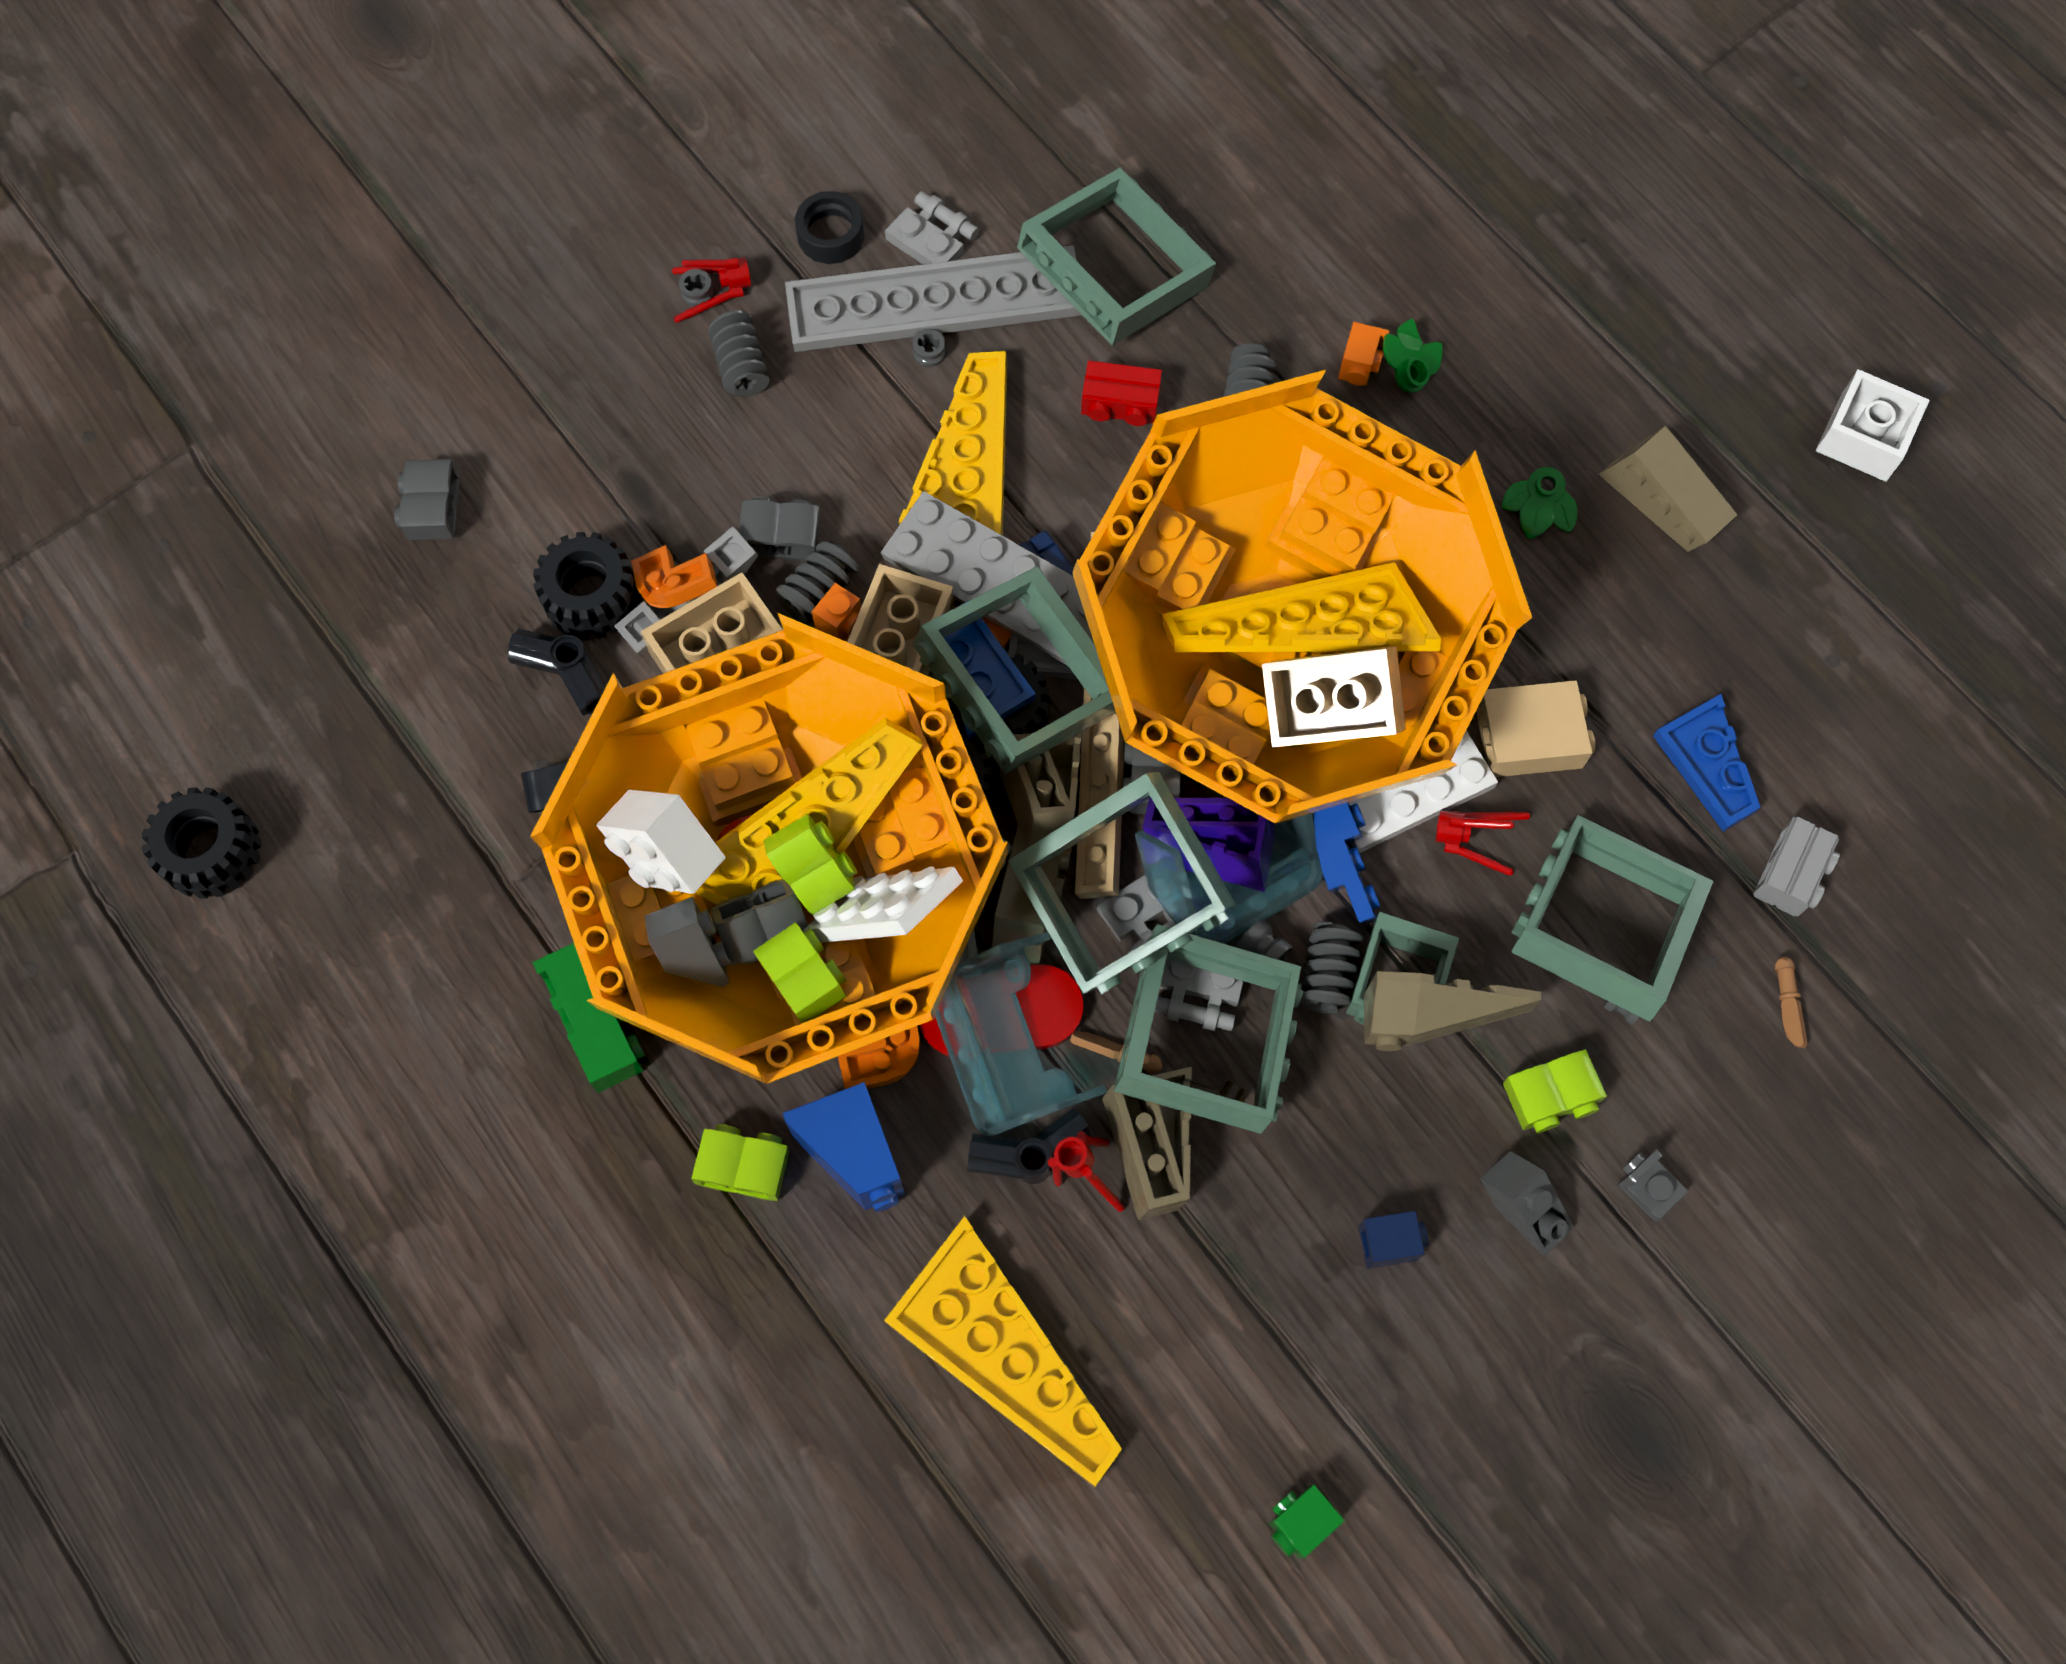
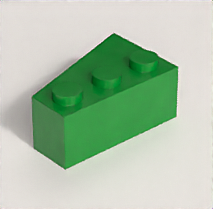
(596, 1036)

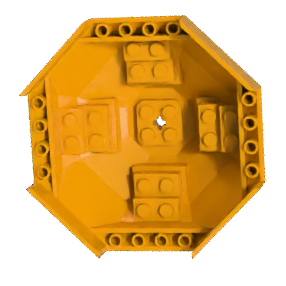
(1268, 498)
(729, 743)

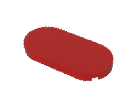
(1049, 1004)

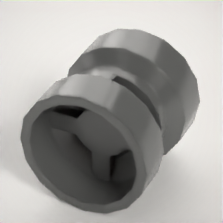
(1261, 940)

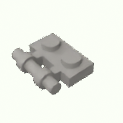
(922, 239)
(1132, 912)
(1199, 983)

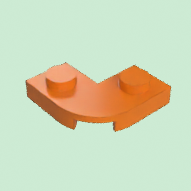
(669, 586)
(881, 1061)

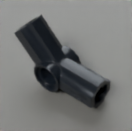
(548, 654)
(1004, 1155)

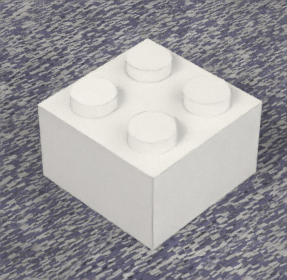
(1872, 425)
(660, 841)

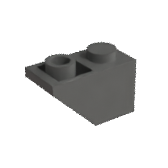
(686, 943)
(1528, 1201)

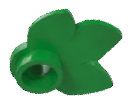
(1411, 358)
(1541, 507)

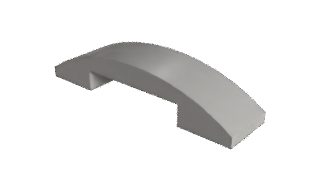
(729, 557)

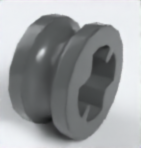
(695, 278)
(928, 336)

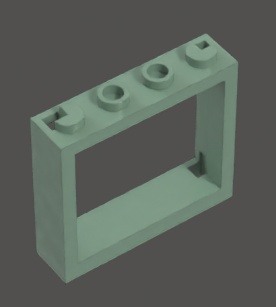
(1082, 288)
(975, 709)
(1638, 866)
(1058, 922)
(1237, 964)

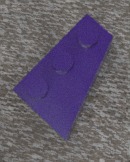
(1231, 835)

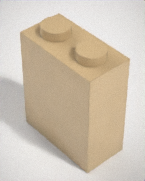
(1535, 729)

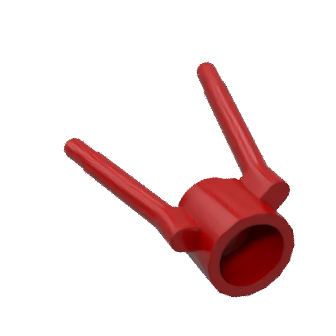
(732, 274)
(1456, 827)
(1077, 1160)

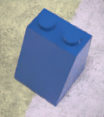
(849, 1145)

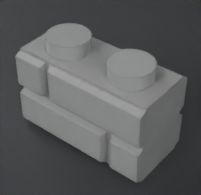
(1797, 867)

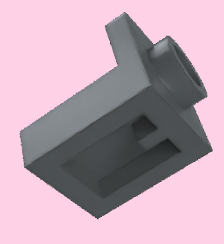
(1651, 1185)

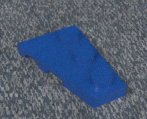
(990, 669)
(1708, 760)

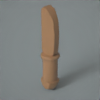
(1790, 1005)
(1152, 1063)

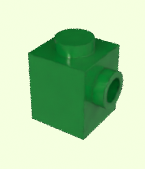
(1303, 1522)

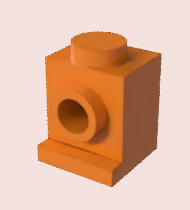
(1362, 353)
(837, 612)

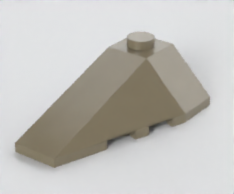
(1413, 1009)

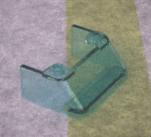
(1291, 875)
(994, 1045)

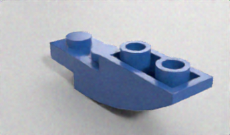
(1340, 864)

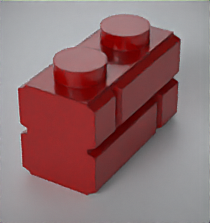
(1121, 392)

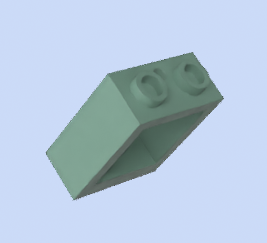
(1407, 937)

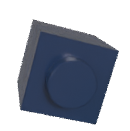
(1393, 1239)

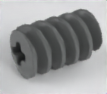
(738, 354)
(1249, 368)
(815, 578)
(1327, 967)

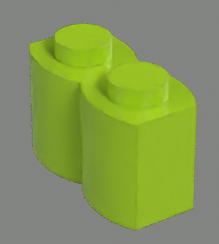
(810, 863)
(800, 972)
(1554, 1091)
(741, 1163)

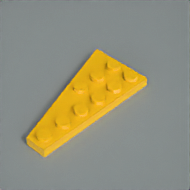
(968, 454)
(1321, 615)
(837, 792)
(987, 1339)

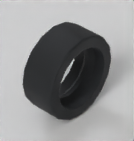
(829, 204)

